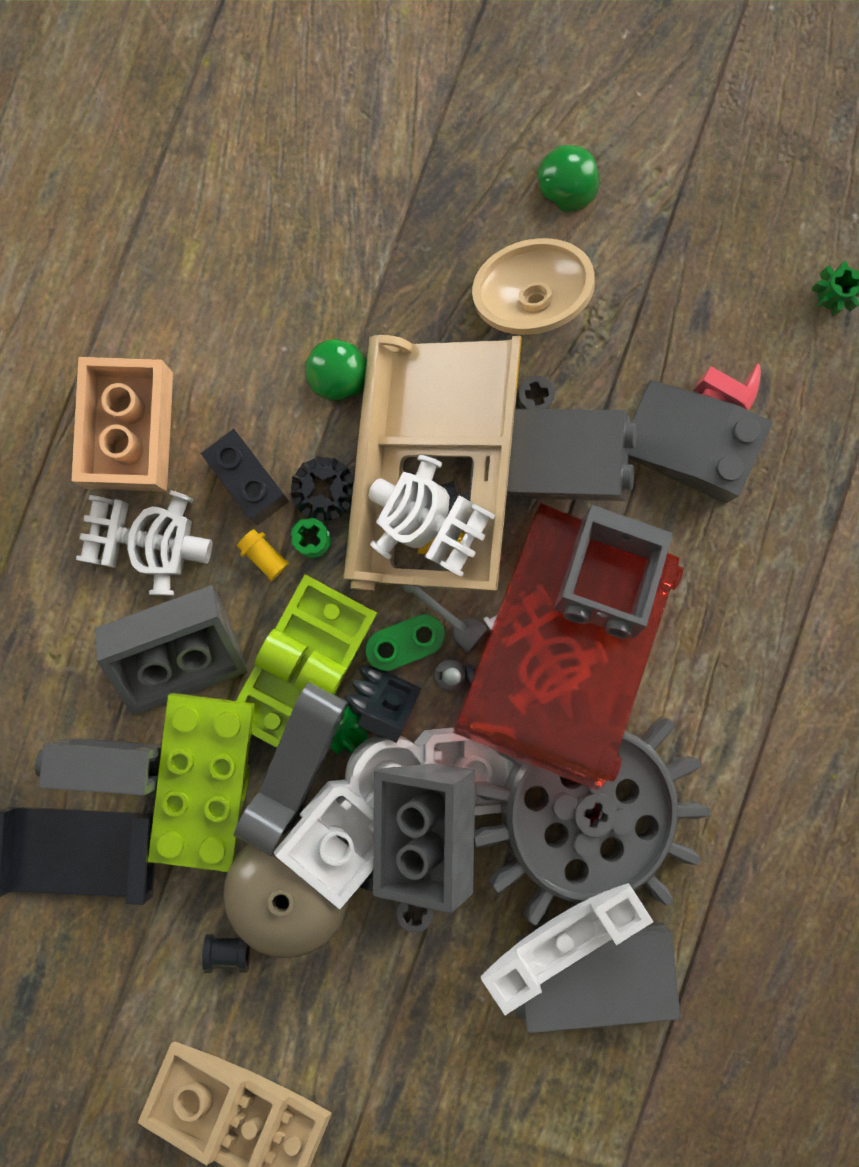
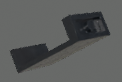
(76, 852)

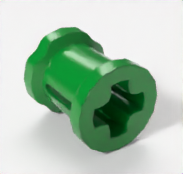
(311, 525)

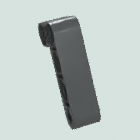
(292, 768)

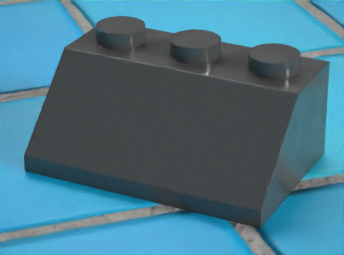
(169, 650)
(424, 835)

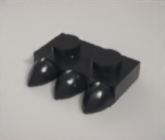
(382, 702)

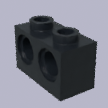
(244, 477)

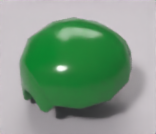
(569, 177)
(335, 370)

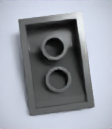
(697, 439)

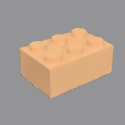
(122, 424)

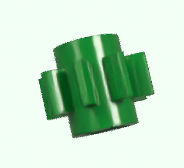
(839, 295)
(348, 734)

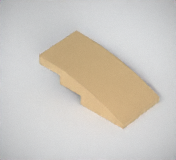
(230, 1113)

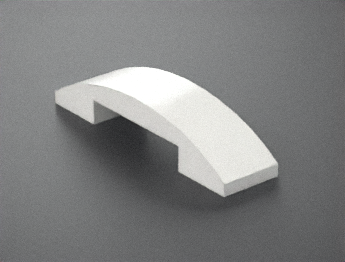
(562, 942)

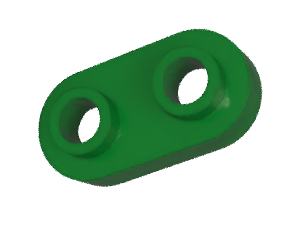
(405, 643)

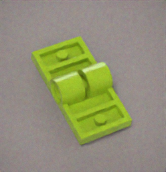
(309, 644)
(201, 782)

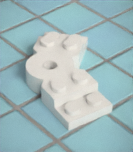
(336, 830)

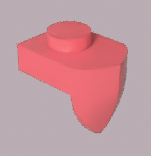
(722, 387)

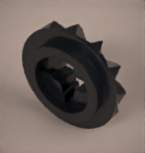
(321, 507)

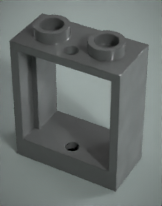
(629, 537)
(99, 766)

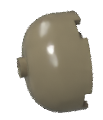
(254, 902)

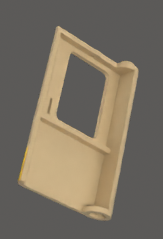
(433, 404)

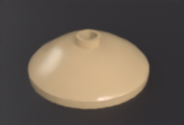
(533, 286)

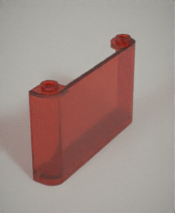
(558, 686)

